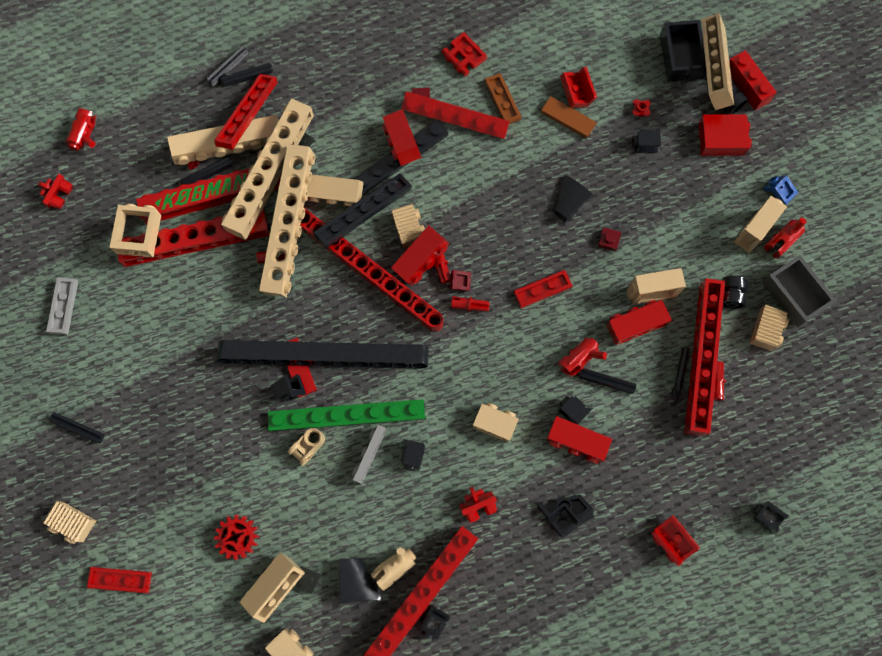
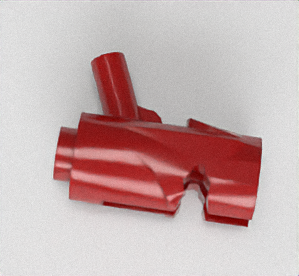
(81, 130)
(788, 234)
(580, 356)

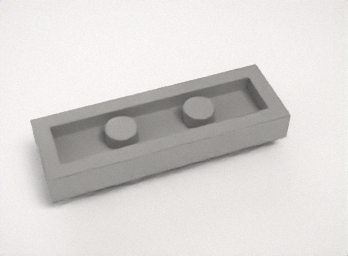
(62, 306)
(368, 454)

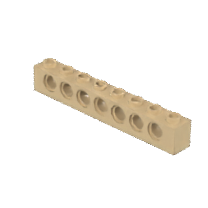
(294, 156)
(242, 226)

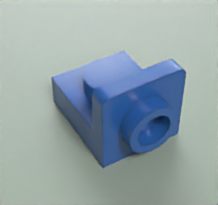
(782, 188)

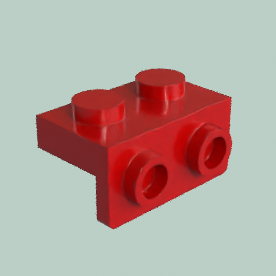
(578, 88)
(674, 540)

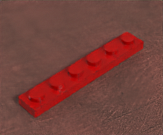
(245, 112)
(455, 114)

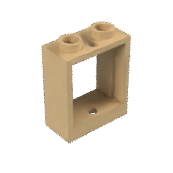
(760, 224)
(135, 249)
(656, 286)

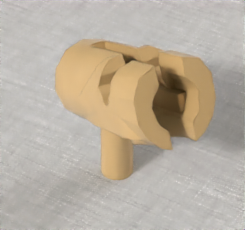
(393, 568)

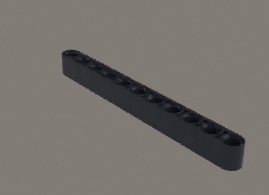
(322, 354)

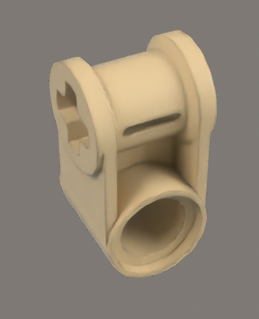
(306, 447)

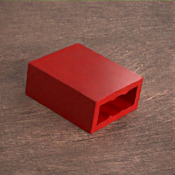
(724, 135)

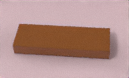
(502, 98)
(568, 117)

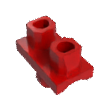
(51, 198)
(475, 501)

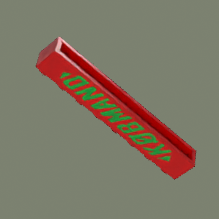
(197, 196)

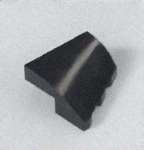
(570, 198)
(566, 514)
(355, 581)

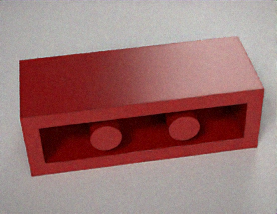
(751, 80)
(400, 138)
(420, 255)
(638, 321)
(578, 440)

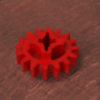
(240, 545)

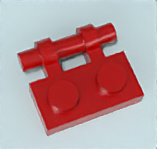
(468, 50)

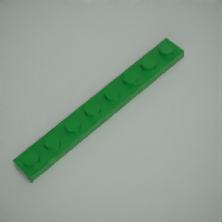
(346, 415)

